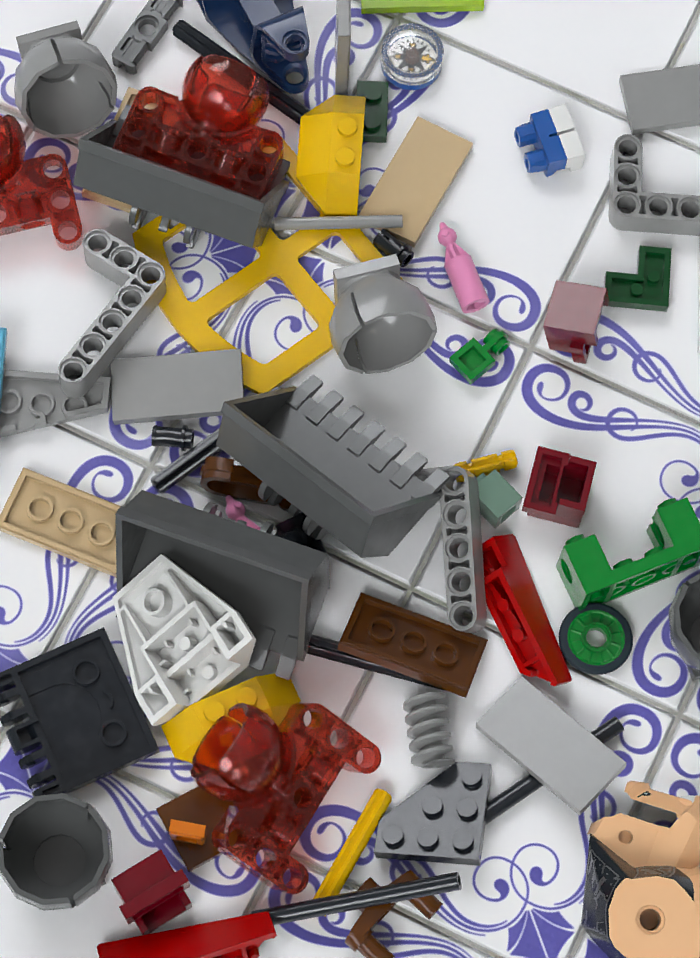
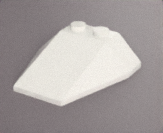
(178, 639)

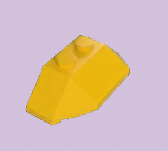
(332, 154)
(189, 727)

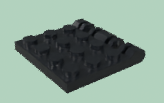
(77, 712)

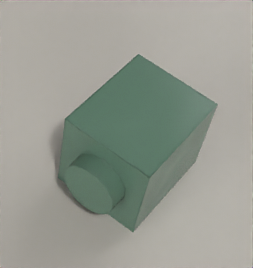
(497, 498)

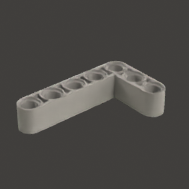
(642, 203)
(116, 313)
(455, 534)

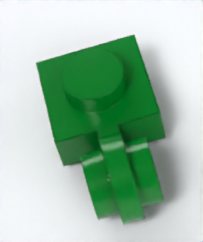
(474, 359)

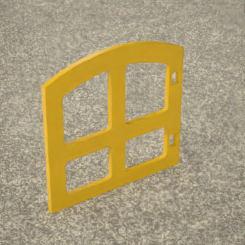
(276, 259)

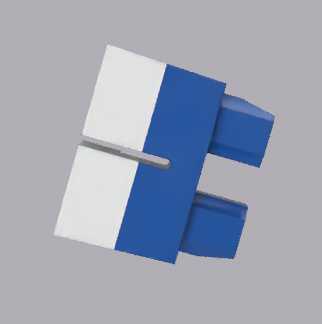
(554, 141)

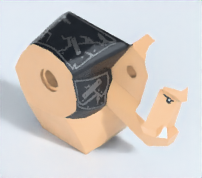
(645, 880)

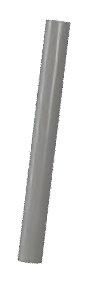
(338, 222)

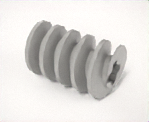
(426, 731)

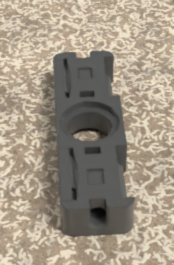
(134, 44)

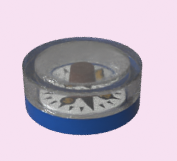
(411, 56)

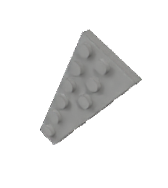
(38, 402)

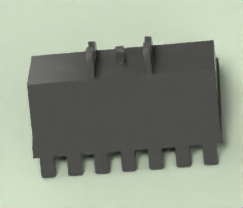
(172, 192)
(329, 467)
(260, 575)

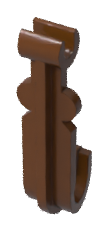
(224, 478)

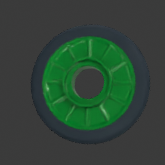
(590, 658)

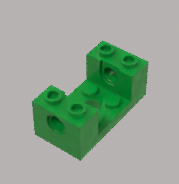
(675, 550)

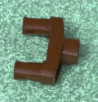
(361, 936)

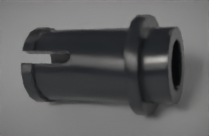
(391, 245)
(173, 437)

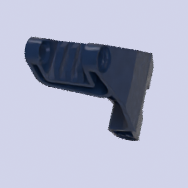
(266, 34)

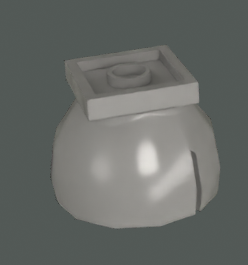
(63, 82)
(378, 317)

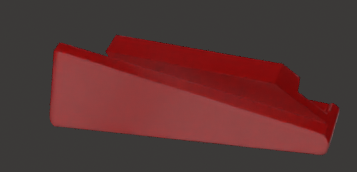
(520, 613)
(217, 939)

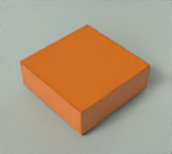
(187, 832)

